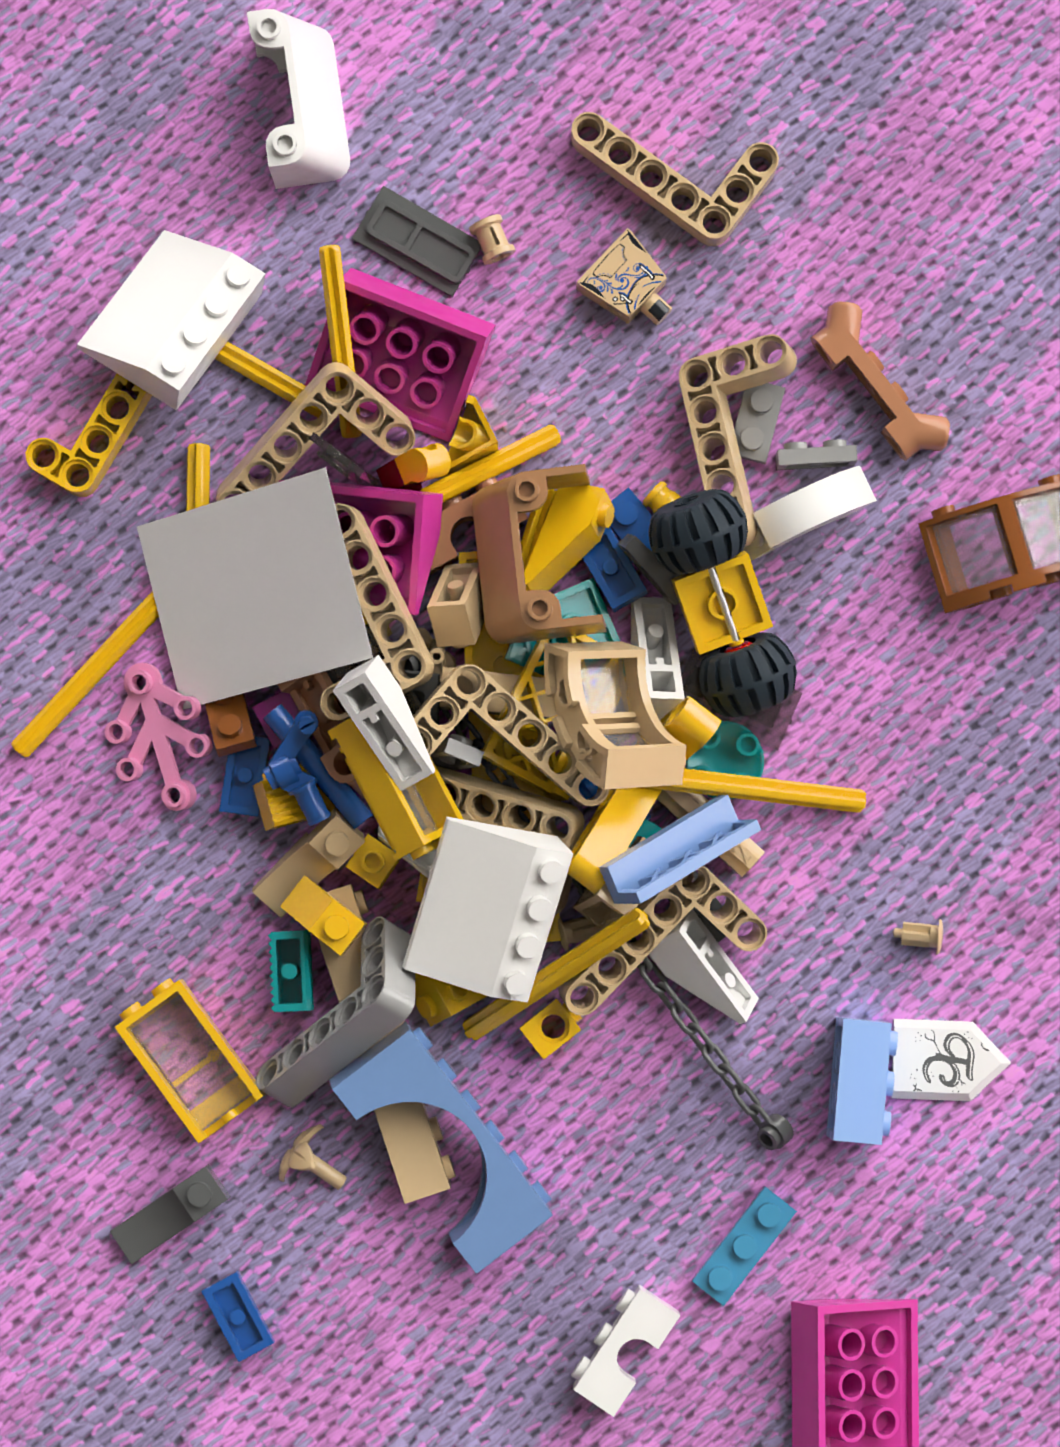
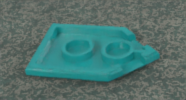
(575, 601)

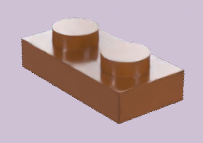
(231, 725)

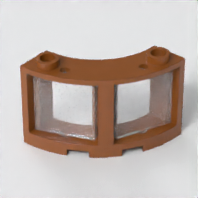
(993, 542)

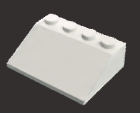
(173, 315)
(488, 908)

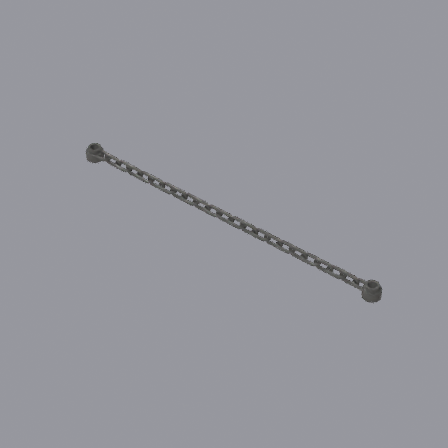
(775, 1129)

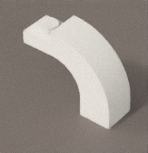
(809, 509)

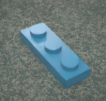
(744, 1245)

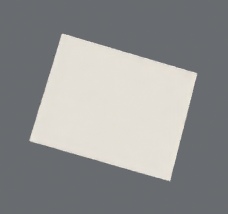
(255, 589)

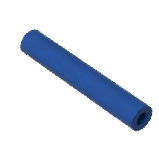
(309, 757)

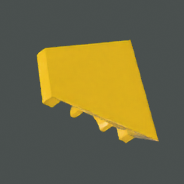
(472, 437)

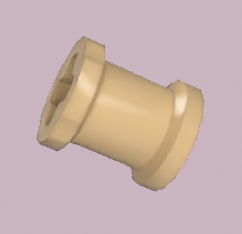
(492, 239)

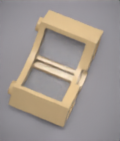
(610, 715)

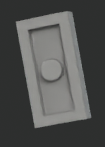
(757, 421)
(832, 454)
(457, 753)

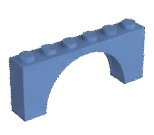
(405, 1071)

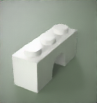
(642, 1318)

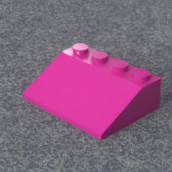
(410, 351)
(405, 529)
(855, 1373)

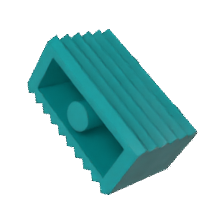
(291, 971)

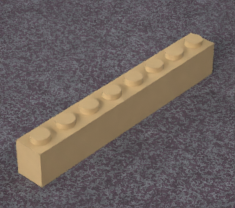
(405, 1126)

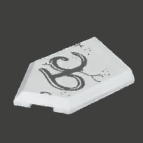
(943, 1060)

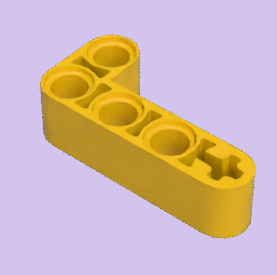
(81, 455)

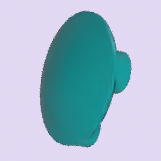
(730, 751)

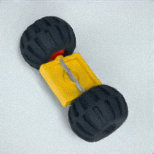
(722, 603)

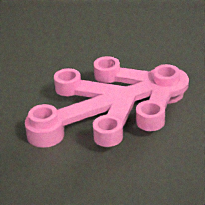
(157, 731)

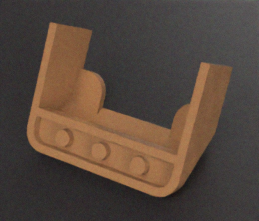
(509, 609)

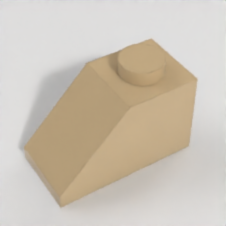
(457, 606)

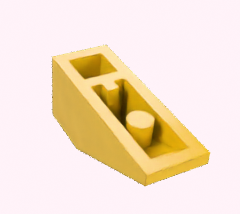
(568, 534)

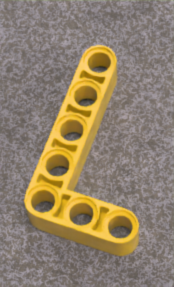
(626, 808)

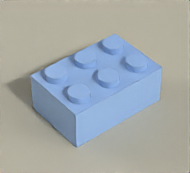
(861, 1081)

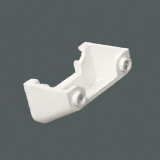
(317, 143)

